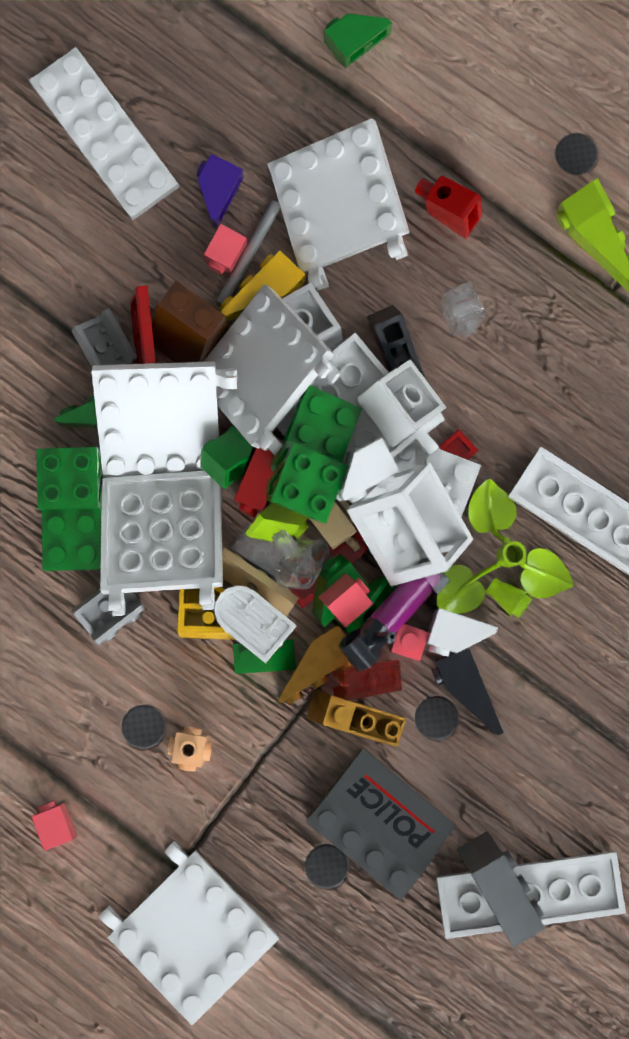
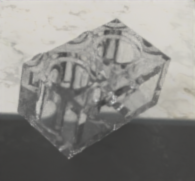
(462, 310)

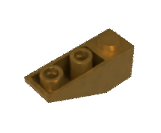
(319, 660)
(356, 718)

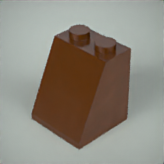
(186, 326)

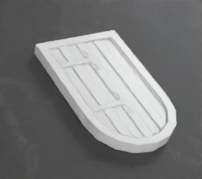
(252, 621)

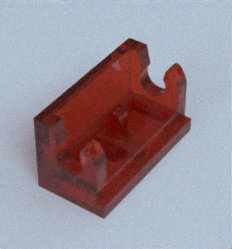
(375, 680)

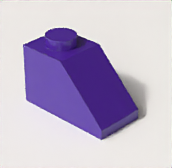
(218, 186)

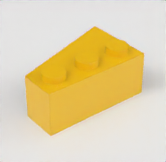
(196, 622)

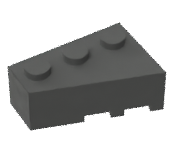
(502, 888)

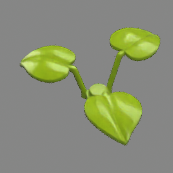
(542, 573)

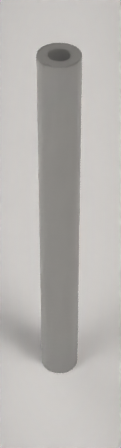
(249, 251)

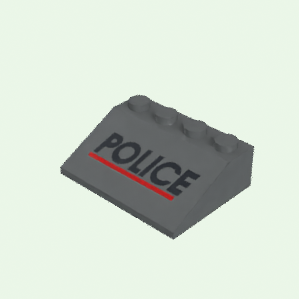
(381, 823)

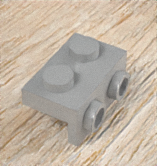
(105, 341)
(99, 621)

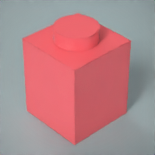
(225, 250)
(346, 599)
(409, 642)
(53, 825)

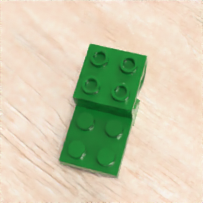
(309, 462)
(70, 507)

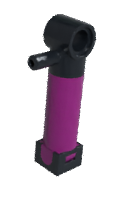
(364, 644)

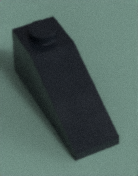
(393, 338)
(464, 683)

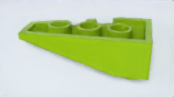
(590, 224)

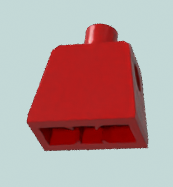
(451, 204)

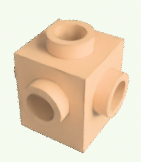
(199, 741)

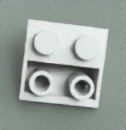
(367, 466)

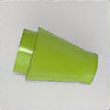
(510, 598)

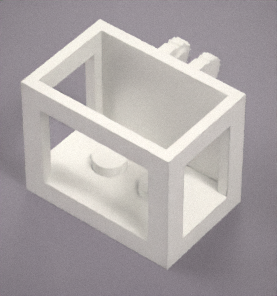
(411, 522)

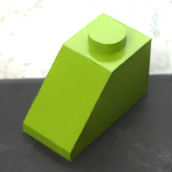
(275, 519)

